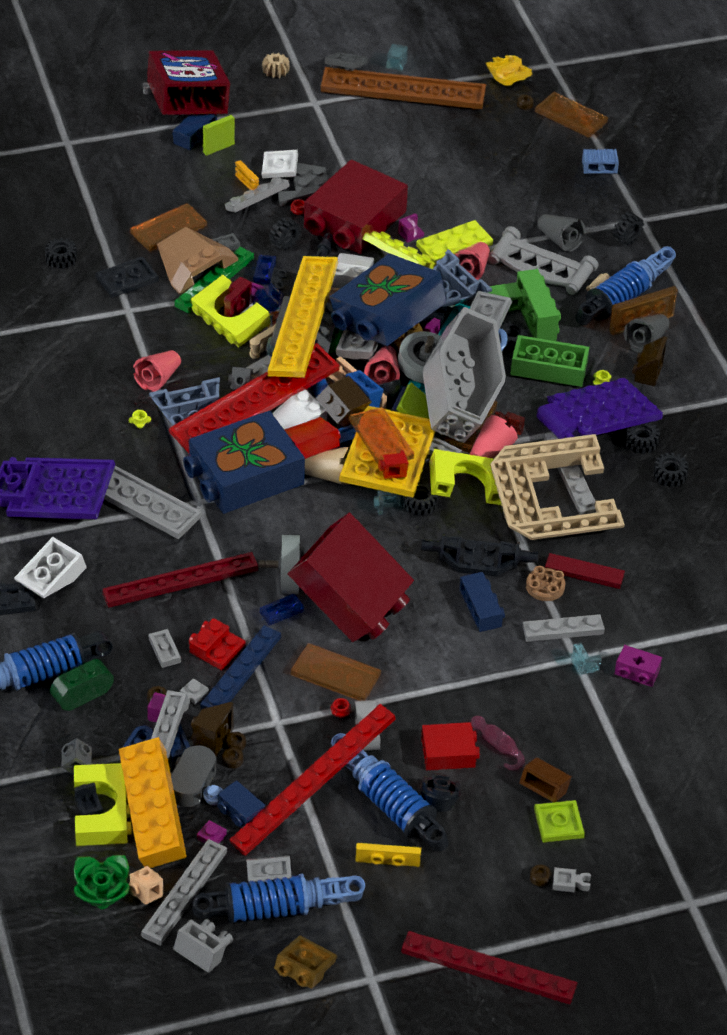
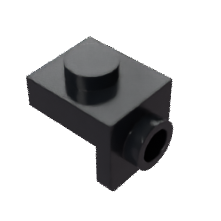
(87, 800)

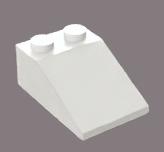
(349, 268)
(299, 409)
(51, 568)

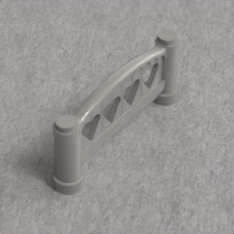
(511, 244)

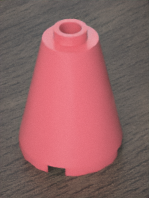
(474, 258)
(383, 366)
(156, 369)
(493, 437)

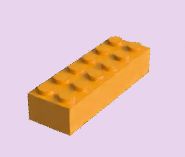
(152, 803)

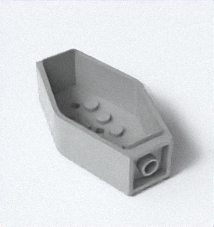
(478, 372)

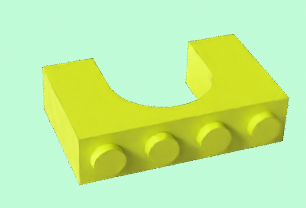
(237, 328)
(446, 464)
(109, 826)

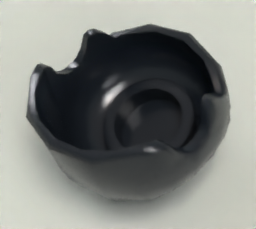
(391, 389)

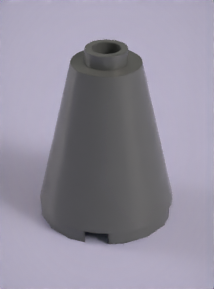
(562, 230)
(645, 330)

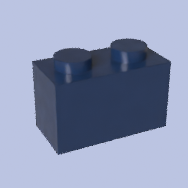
(239, 804)

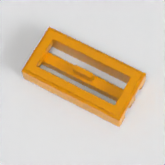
(248, 178)

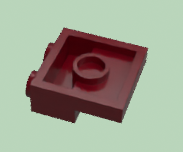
(239, 297)

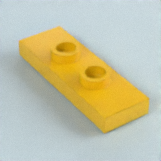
(388, 854)

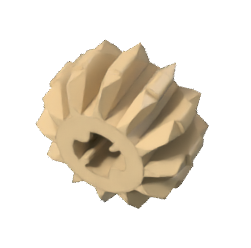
(275, 65)

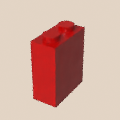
(314, 436)
(449, 746)

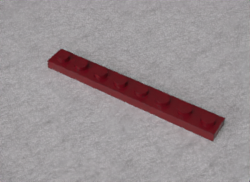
(180, 579)
(489, 967)

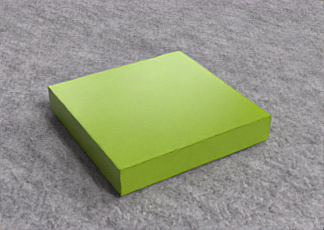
(218, 135)
(413, 402)
(559, 821)

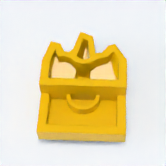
(508, 69)

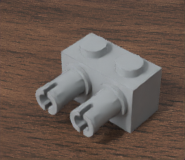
(201, 945)

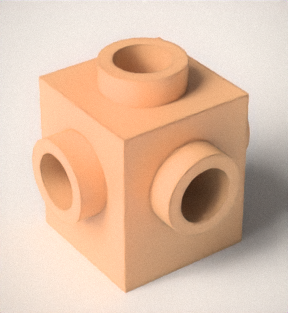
(146, 885)

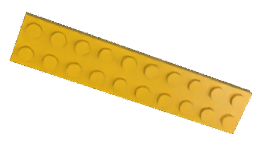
(303, 317)

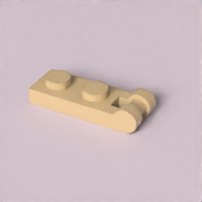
(259, 342)

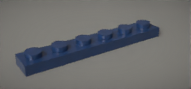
(242, 667)

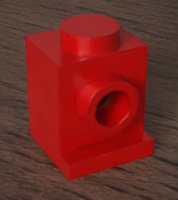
(393, 465)

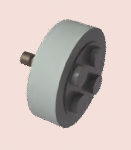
(415, 352)
(290, 554)

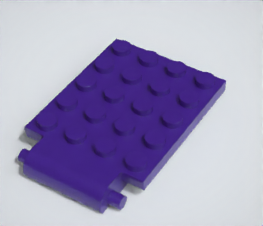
(597, 410)
(54, 487)

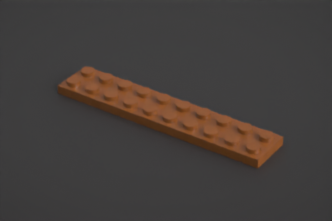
(403, 88)

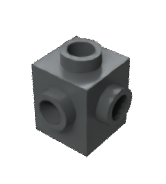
(237, 374)
(75, 753)

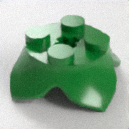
(101, 882)

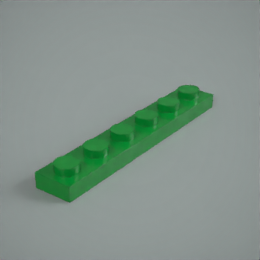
(244, 257)

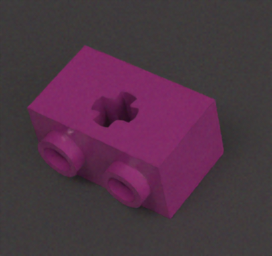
(638, 665)

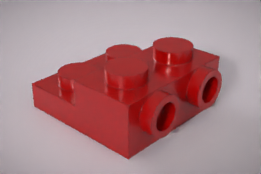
(215, 644)

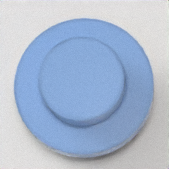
(210, 794)

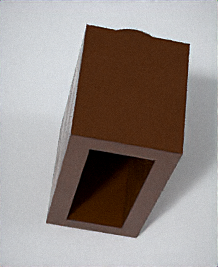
(545, 779)

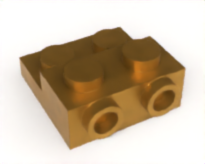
(304, 962)

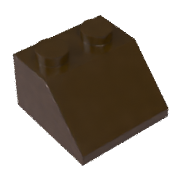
(650, 362)
(343, 399)
(213, 726)

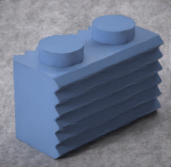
(600, 161)

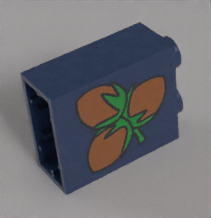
(387, 299)
(245, 462)

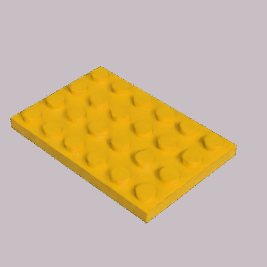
(363, 470)

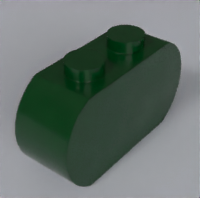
(81, 684)

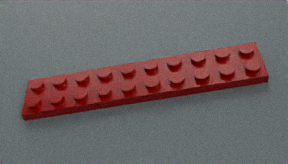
(253, 398)

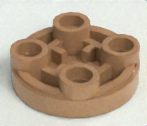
(545, 584)

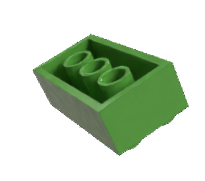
(538, 306)
(549, 360)

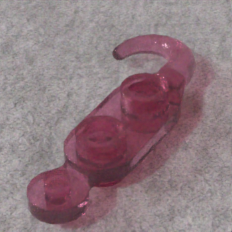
(499, 740)

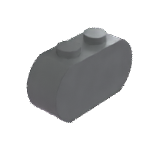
(192, 775)

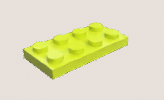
(453, 239)
(396, 247)

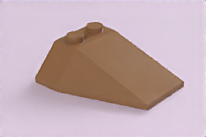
(189, 254)

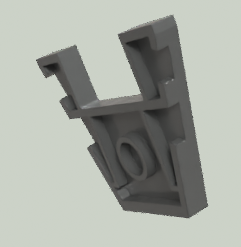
(306, 182)

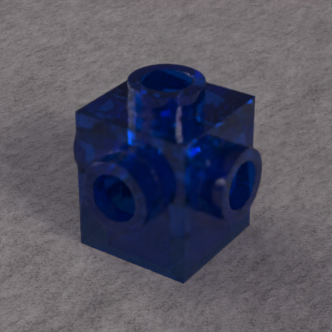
(268, 297)

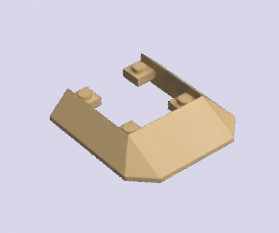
(527, 463)

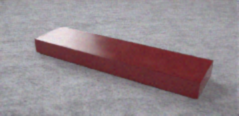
(586, 570)

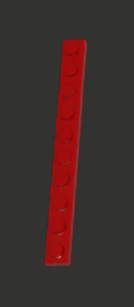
(312, 779)

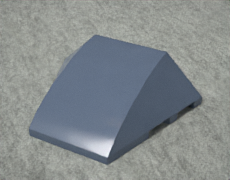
(457, 281)
(185, 402)

